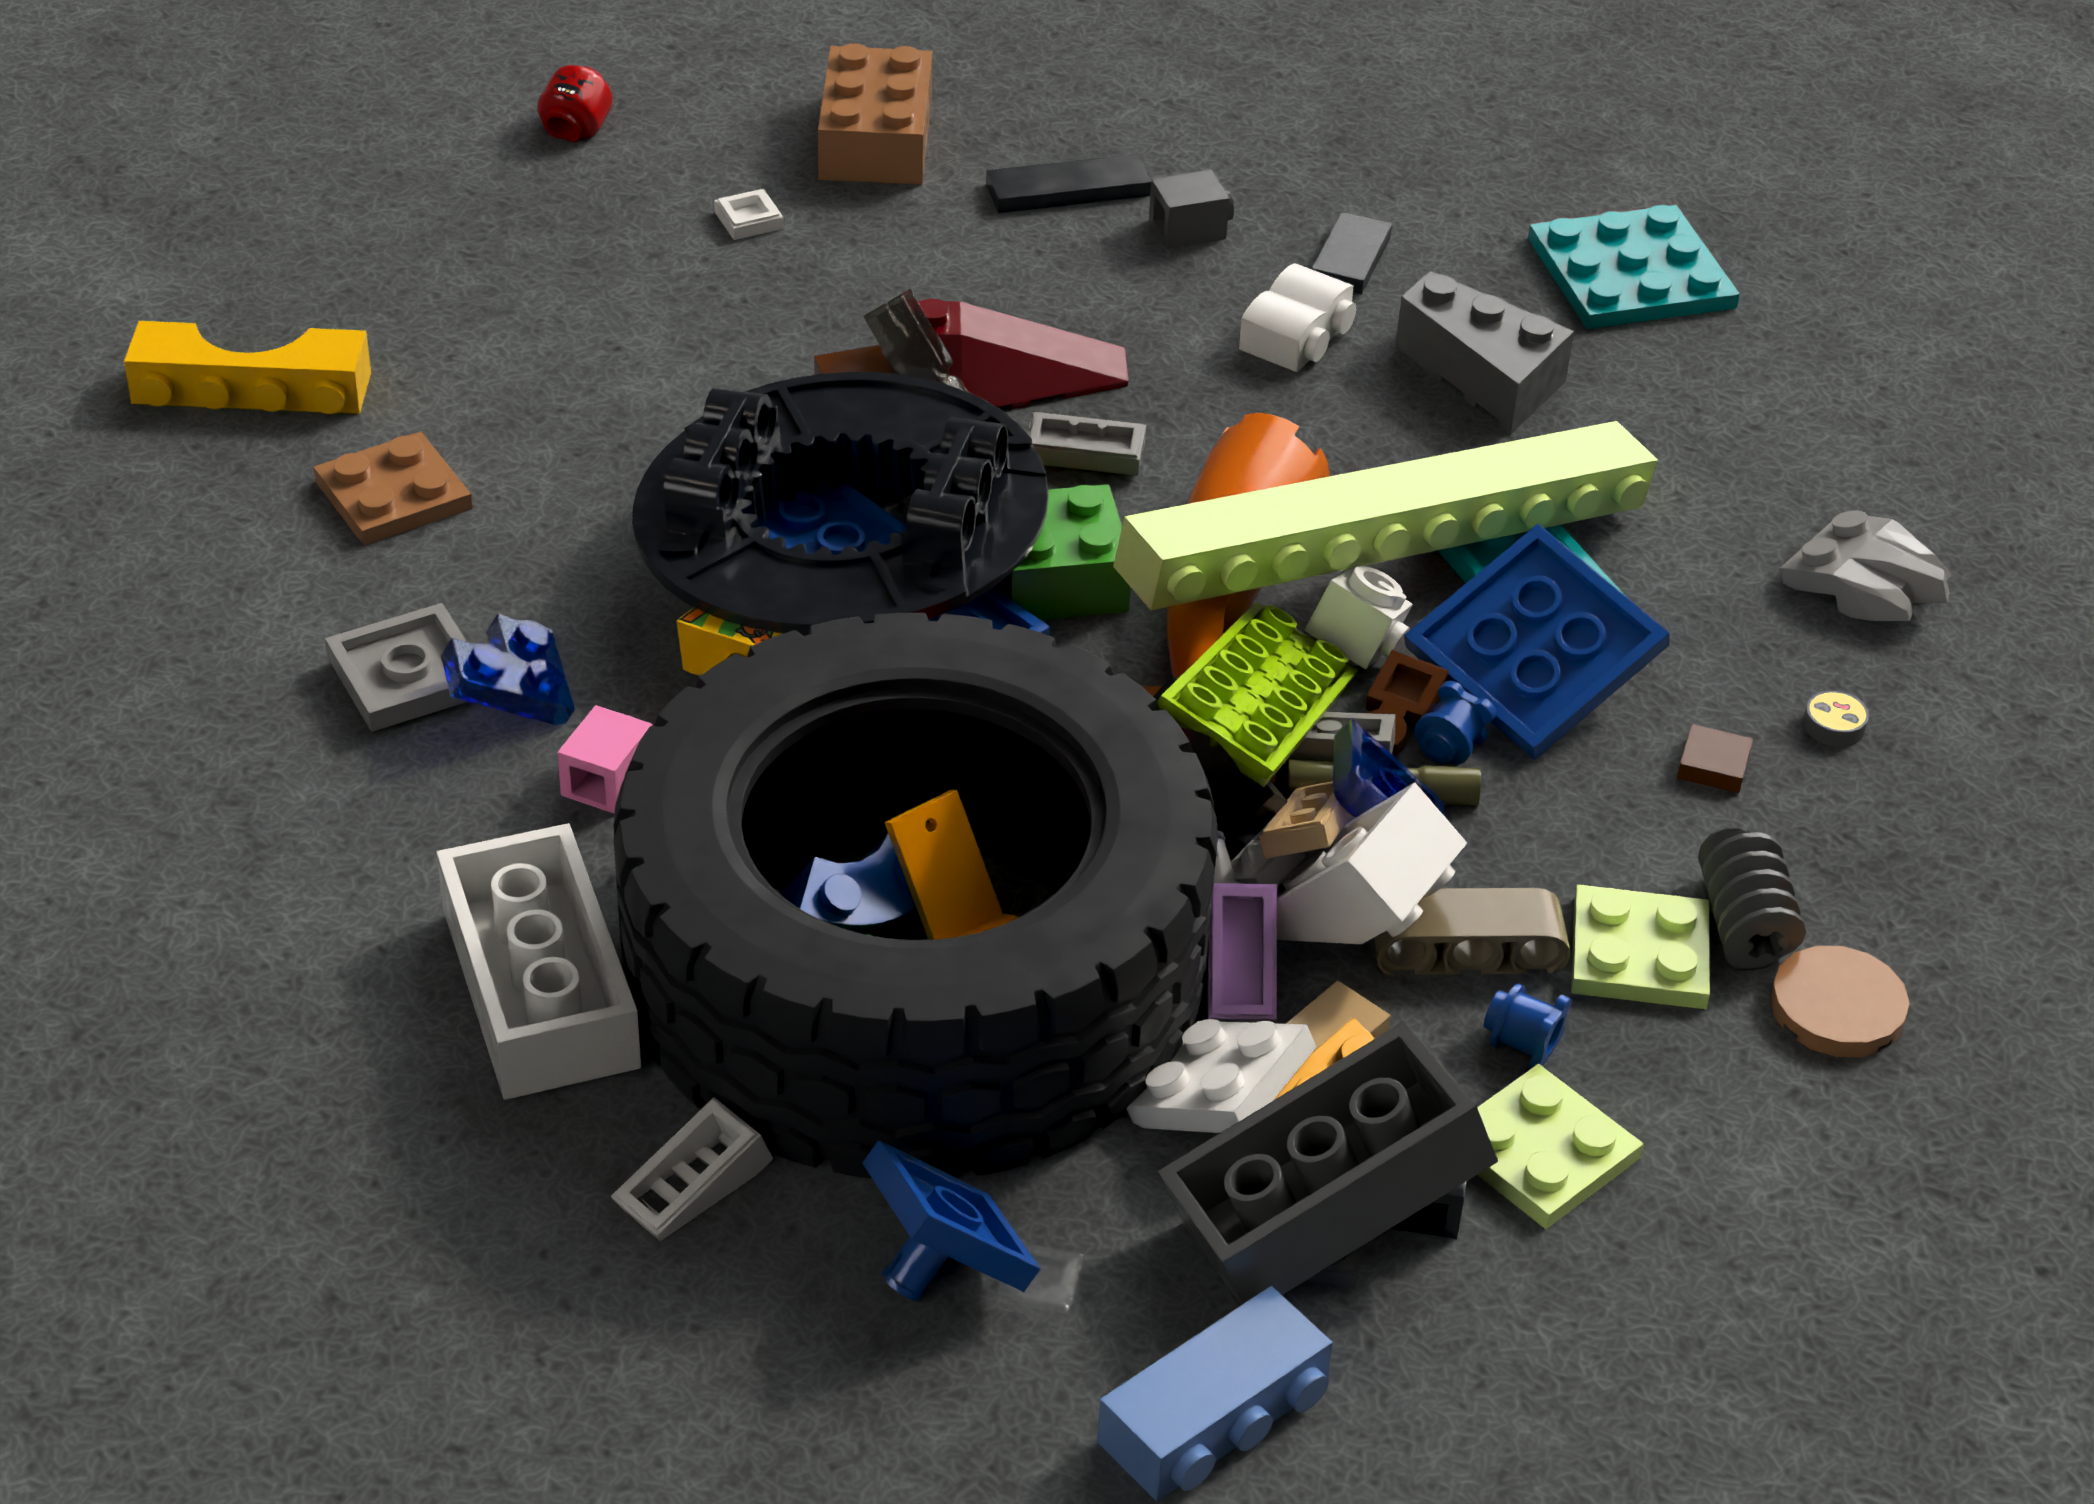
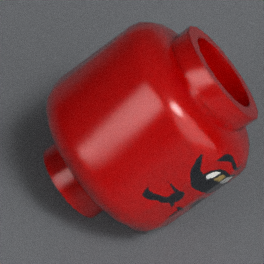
(574, 103)

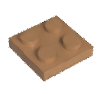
(392, 488)

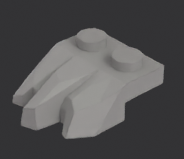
(1869, 567)

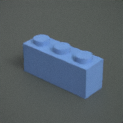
(1215, 1394)

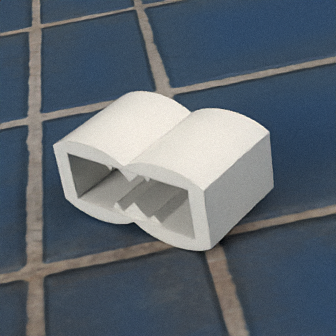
(1297, 317)

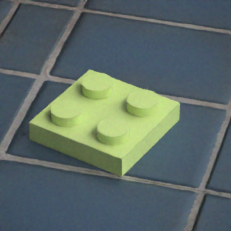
(1641, 947)
(1551, 1146)

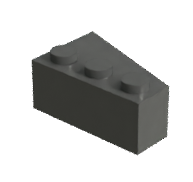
(1484, 347)

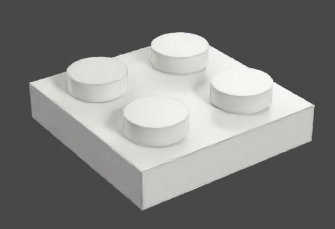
(1221, 1075)

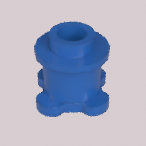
(1453, 725)
(1526, 1023)

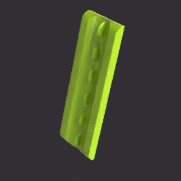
(1259, 690)

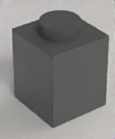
(1190, 208)

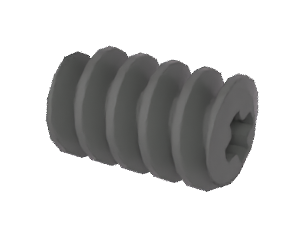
(1751, 897)

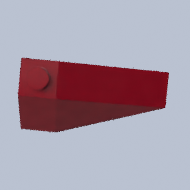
(1020, 359)

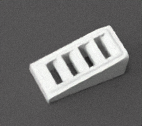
(740, 1162)

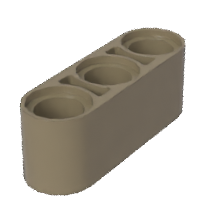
(1480, 930)

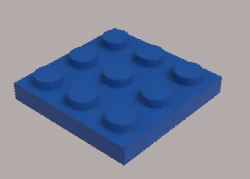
(1538, 639)

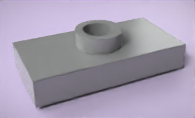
(1088, 443)

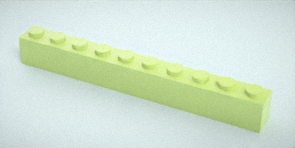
(1380, 514)

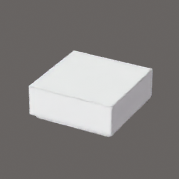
(748, 214)

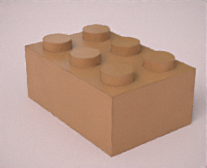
(875, 114)

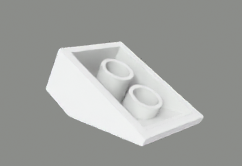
(1370, 874)

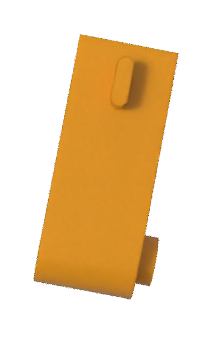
(945, 869)

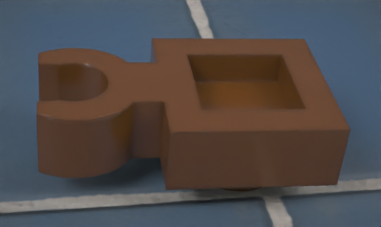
(1407, 690)

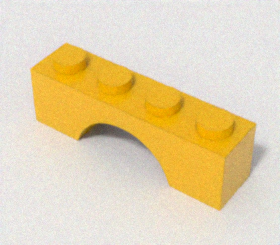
(314, 373)

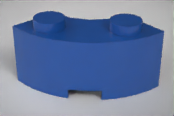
(857, 895)

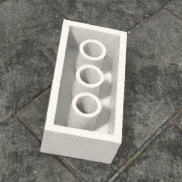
(538, 961)

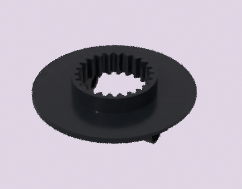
(962, 459)

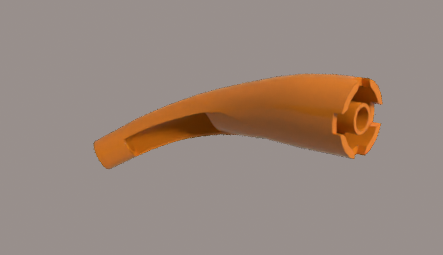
(1246, 458)

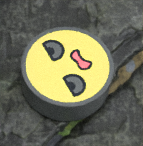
(1835, 718)

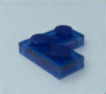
(513, 673)

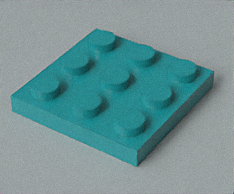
(1632, 266)

